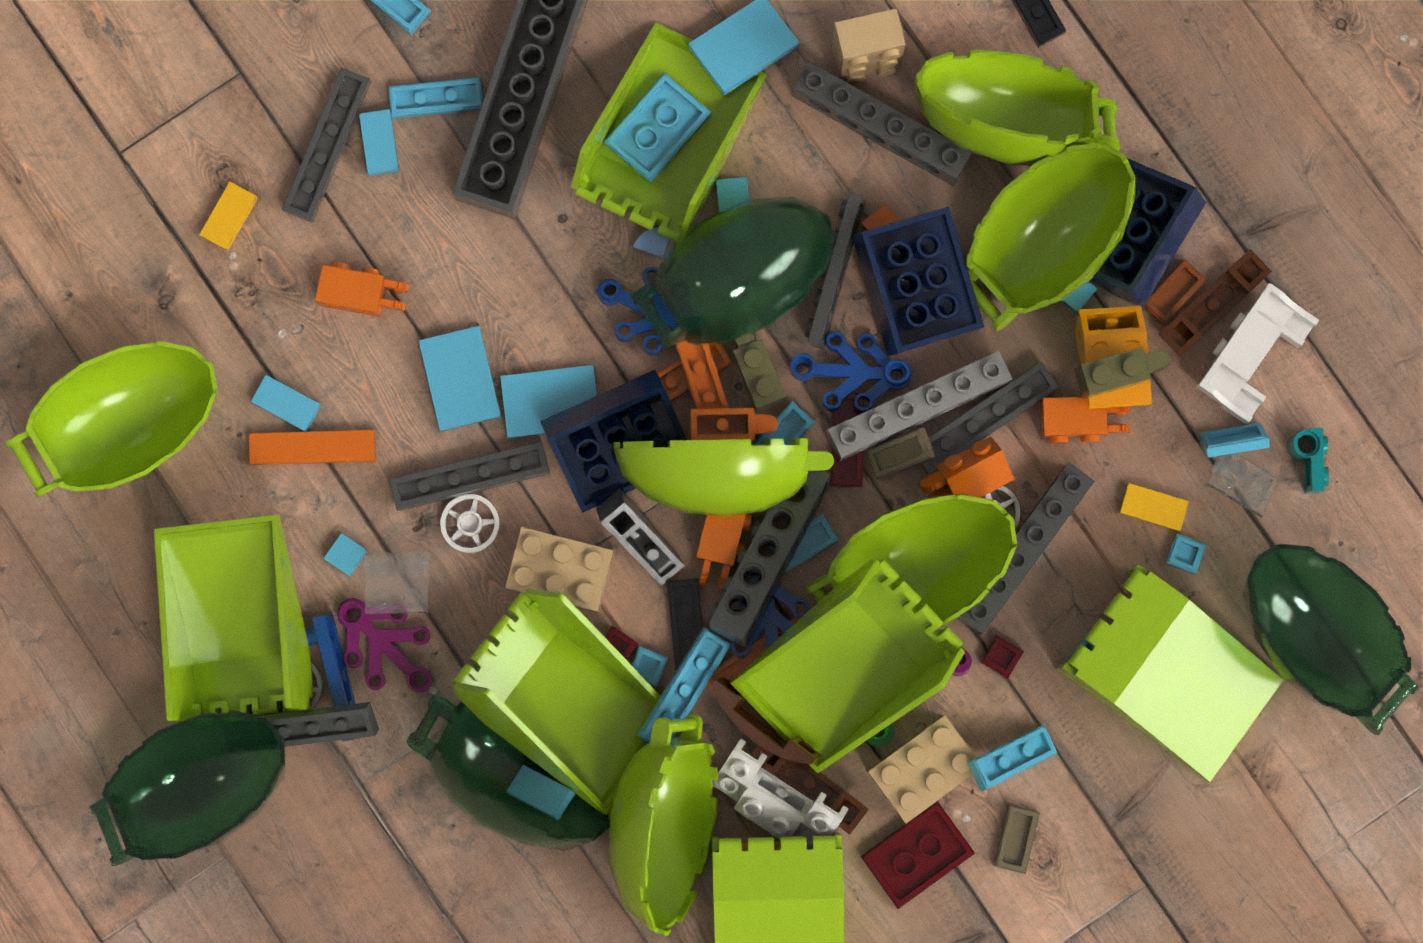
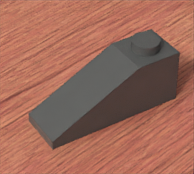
(639, 536)

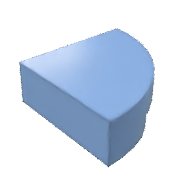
(652, 243)

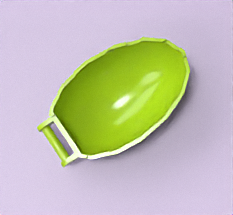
(1012, 106)
(1051, 229)
(117, 416)
(719, 475)
(939, 545)
(663, 823)

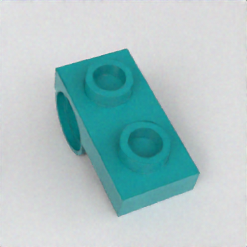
(1315, 473)

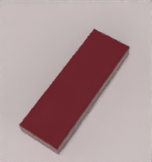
(850, 470)

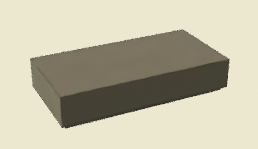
(900, 453)
(1016, 839)

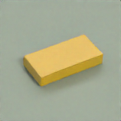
(228, 216)
(1153, 507)

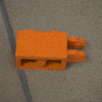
(357, 290)
(1072, 418)
(729, 424)
(970, 472)
(721, 544)

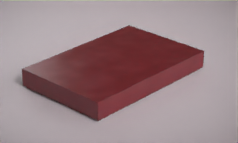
(917, 855)

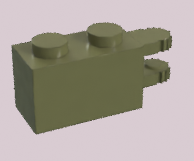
(1119, 371)
(758, 372)

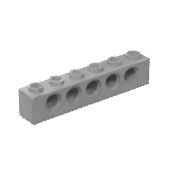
(918, 406)

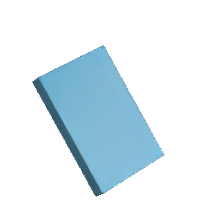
(743, 45)
(657, 128)
(460, 378)
(542, 394)

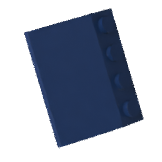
(1155, 230)
(918, 281)
(586, 433)

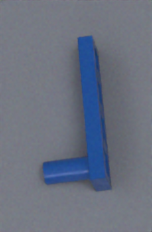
(326, 635)

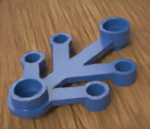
(639, 326)
(856, 371)
(771, 618)

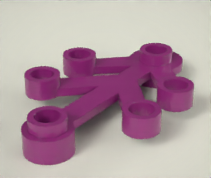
(380, 642)

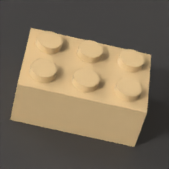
(868, 46)
(560, 566)
(923, 769)

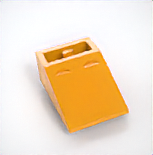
(1109, 333)

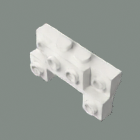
(1242, 353)
(773, 802)

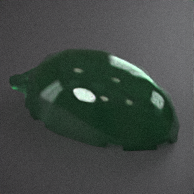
(739, 270)
(1328, 633)
(477, 769)
(191, 786)

